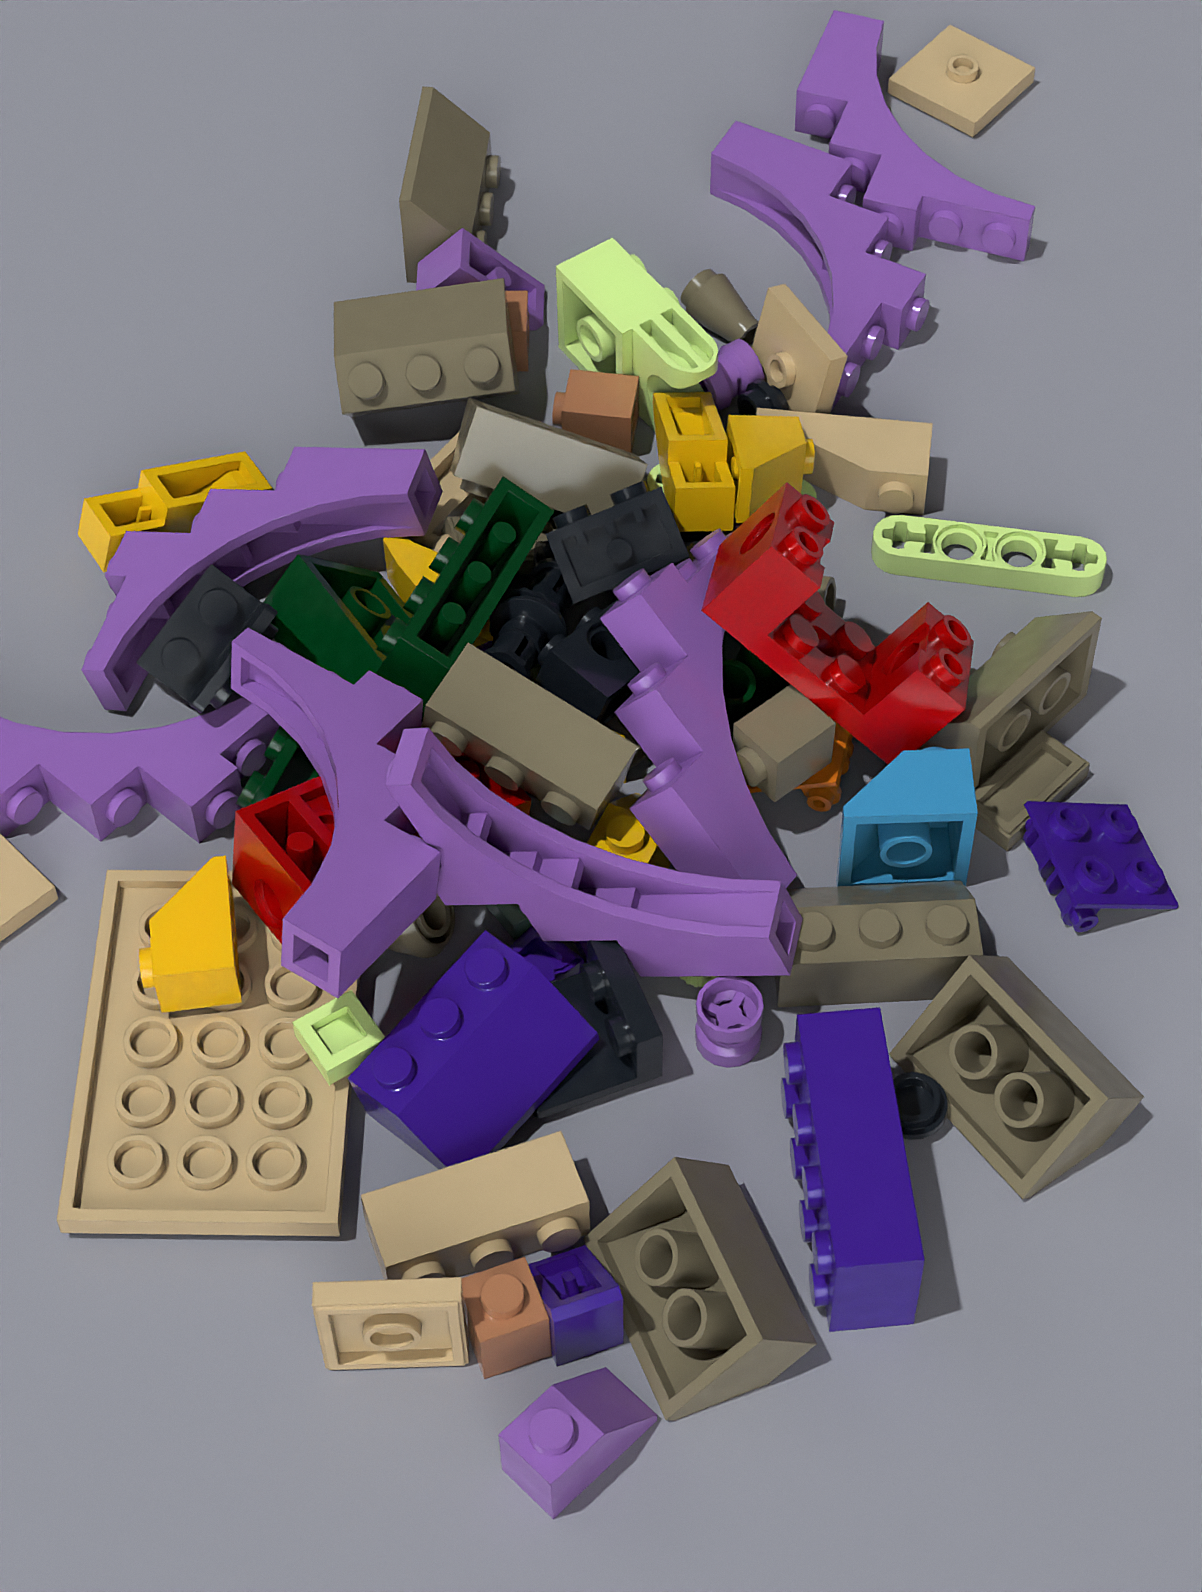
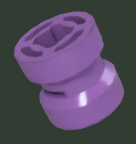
(736, 369)
(720, 1009)

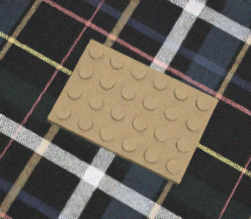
(200, 1110)

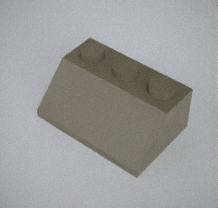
(445, 179)
(424, 348)
(539, 458)
(1023, 689)
(528, 738)
(879, 942)
(1016, 1073)
(699, 1288)

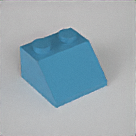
(911, 821)

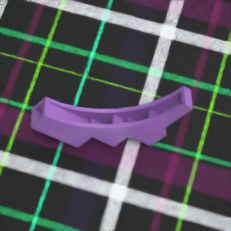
(920, 196)
(845, 246)
(318, 503)
(678, 716)
(104, 779)
(375, 869)
(577, 892)

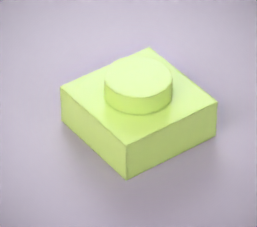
(338, 1036)

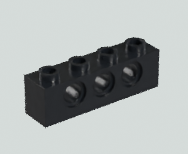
(590, 665)

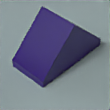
(580, 1304)

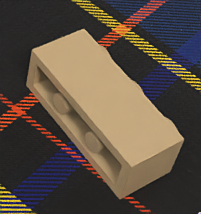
(479, 1212)

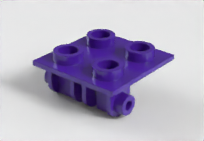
(1094, 860)

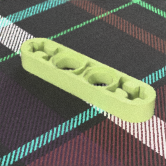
(989, 547)

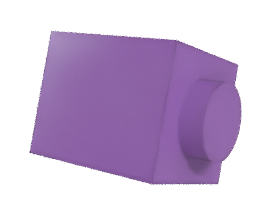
(470, 260)
(572, 1437)

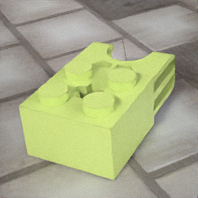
(628, 324)

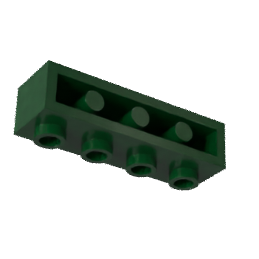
(466, 591)

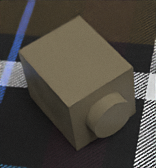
(783, 743)

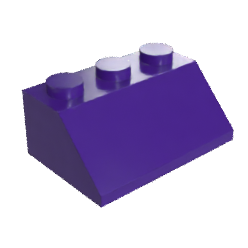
(473, 1056)

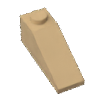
(868, 459)

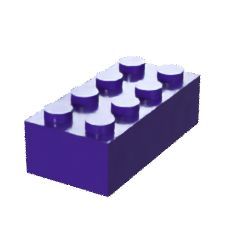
(852, 1171)

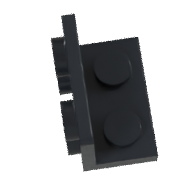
(616, 542)
(196, 641)
(629, 1035)

